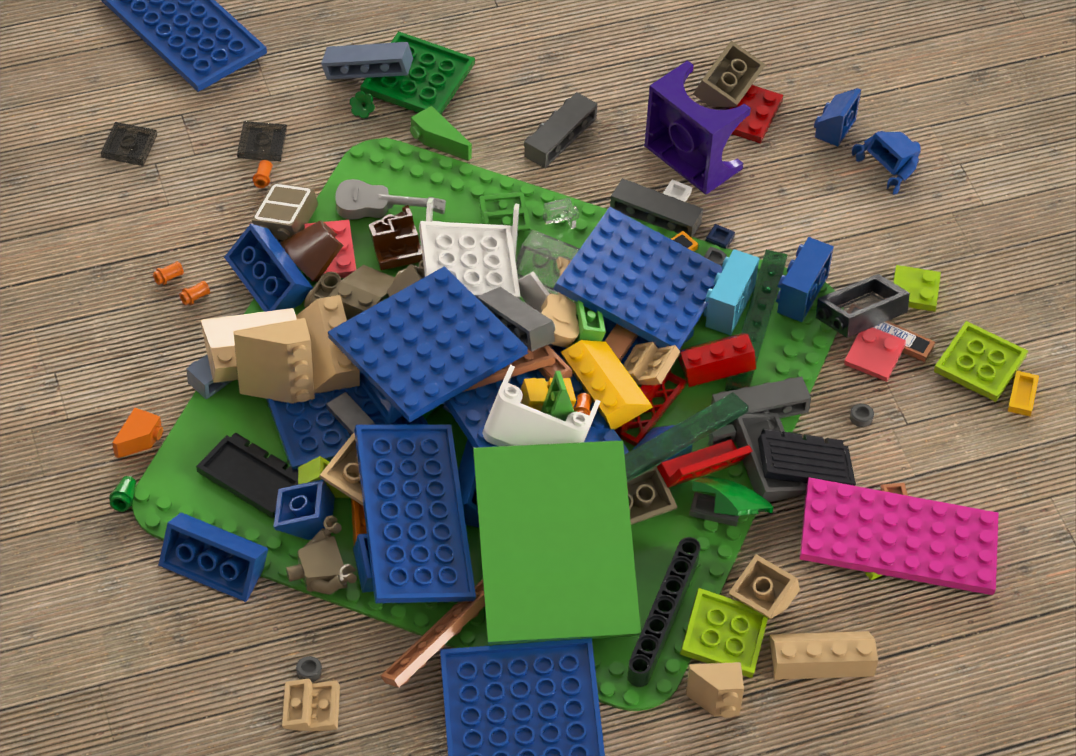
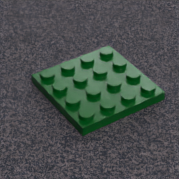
(431, 80)

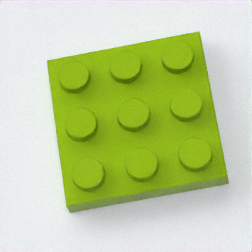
(980, 361)
(723, 632)

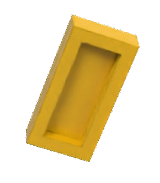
(1023, 393)

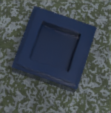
(720, 236)

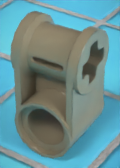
(323, 288)

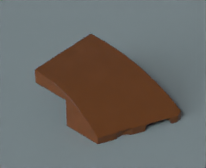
(396, 240)
(313, 249)

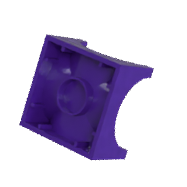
(688, 134)

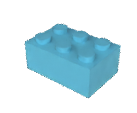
(731, 291)

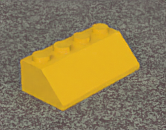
(606, 381)

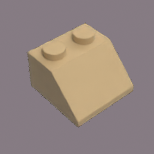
(765, 587)
(716, 688)

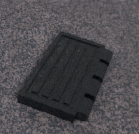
(798, 458)
(248, 472)

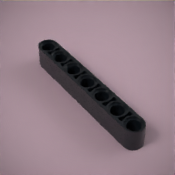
(662, 620)

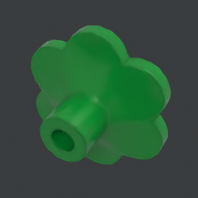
(362, 104)

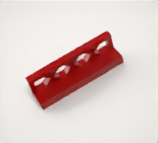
(651, 392)
(702, 462)

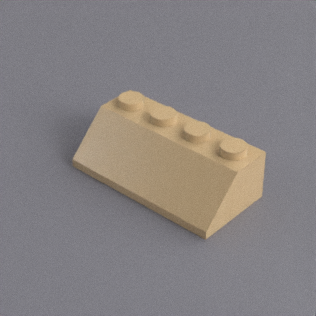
(330, 365)
(823, 655)

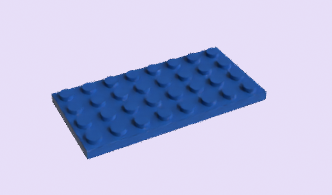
(191, 36)
(414, 514)

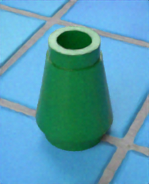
(123, 494)

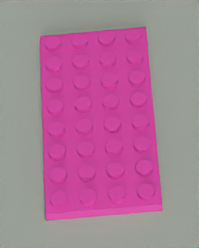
(900, 536)

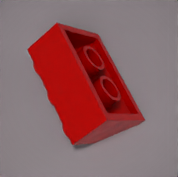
(717, 359)

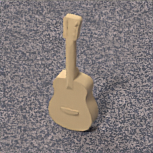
(562, 313)

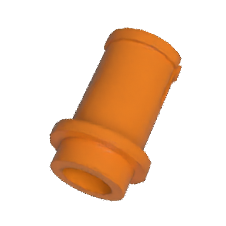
(261, 178)
(167, 273)
(189, 295)
(583, 403)

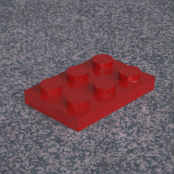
(763, 107)

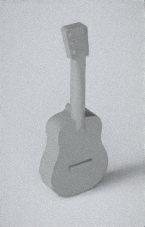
(359, 200)

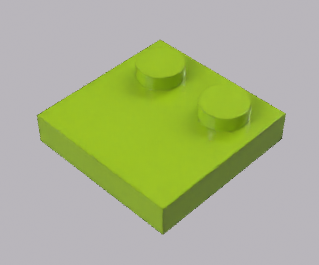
(921, 285)

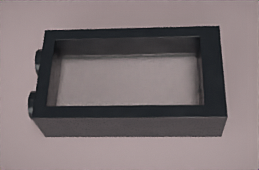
(862, 305)

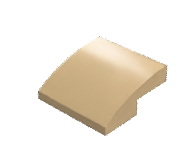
(650, 364)
(311, 705)

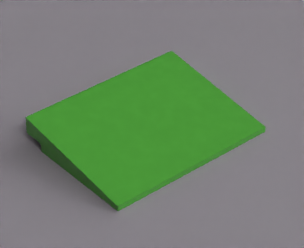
(556, 542)

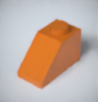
(137, 433)

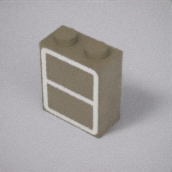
(286, 210)

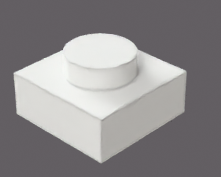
(678, 190)

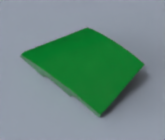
(732, 497)

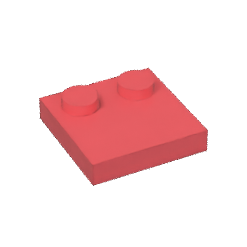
(875, 353)

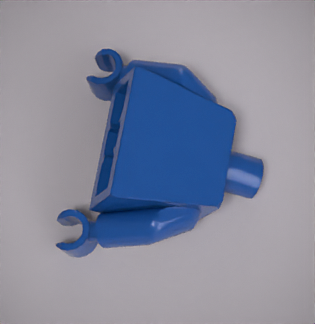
(894, 152)

